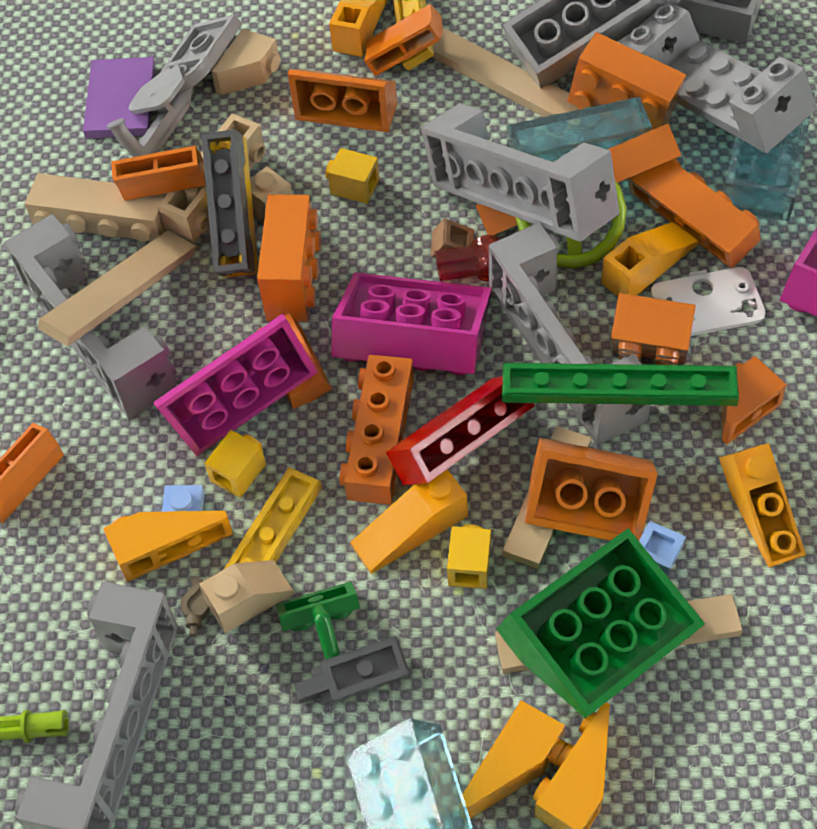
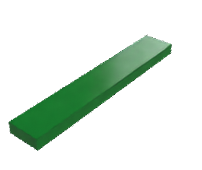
(620, 384)

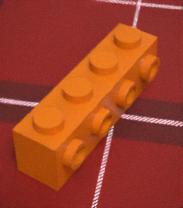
(698, 210)
(378, 427)

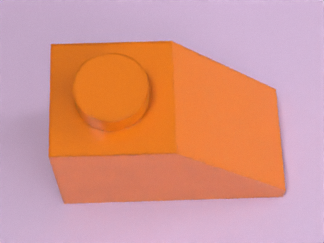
(759, 395)

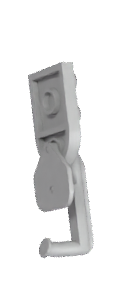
(172, 88)

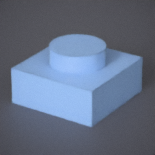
(183, 498)
(662, 545)

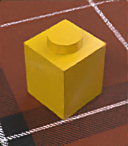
(353, 175)
(235, 463)
(469, 556)

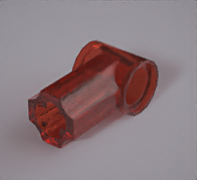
(466, 260)

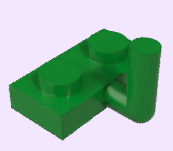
(320, 608)

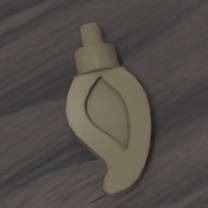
(194, 606)

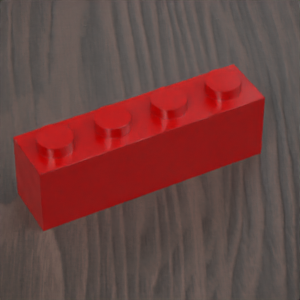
(454, 433)

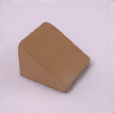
(450, 235)

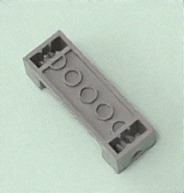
(722, 89)
(563, 196)
(520, 274)
(130, 371)
(143, 631)

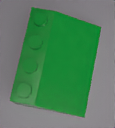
(600, 624)

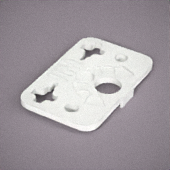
(719, 308)

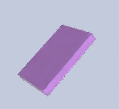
(111, 90)

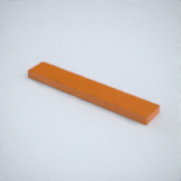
(628, 160)

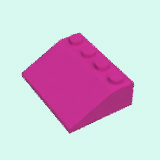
(413, 319)
(237, 385)

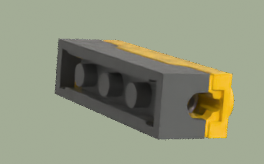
(229, 203)

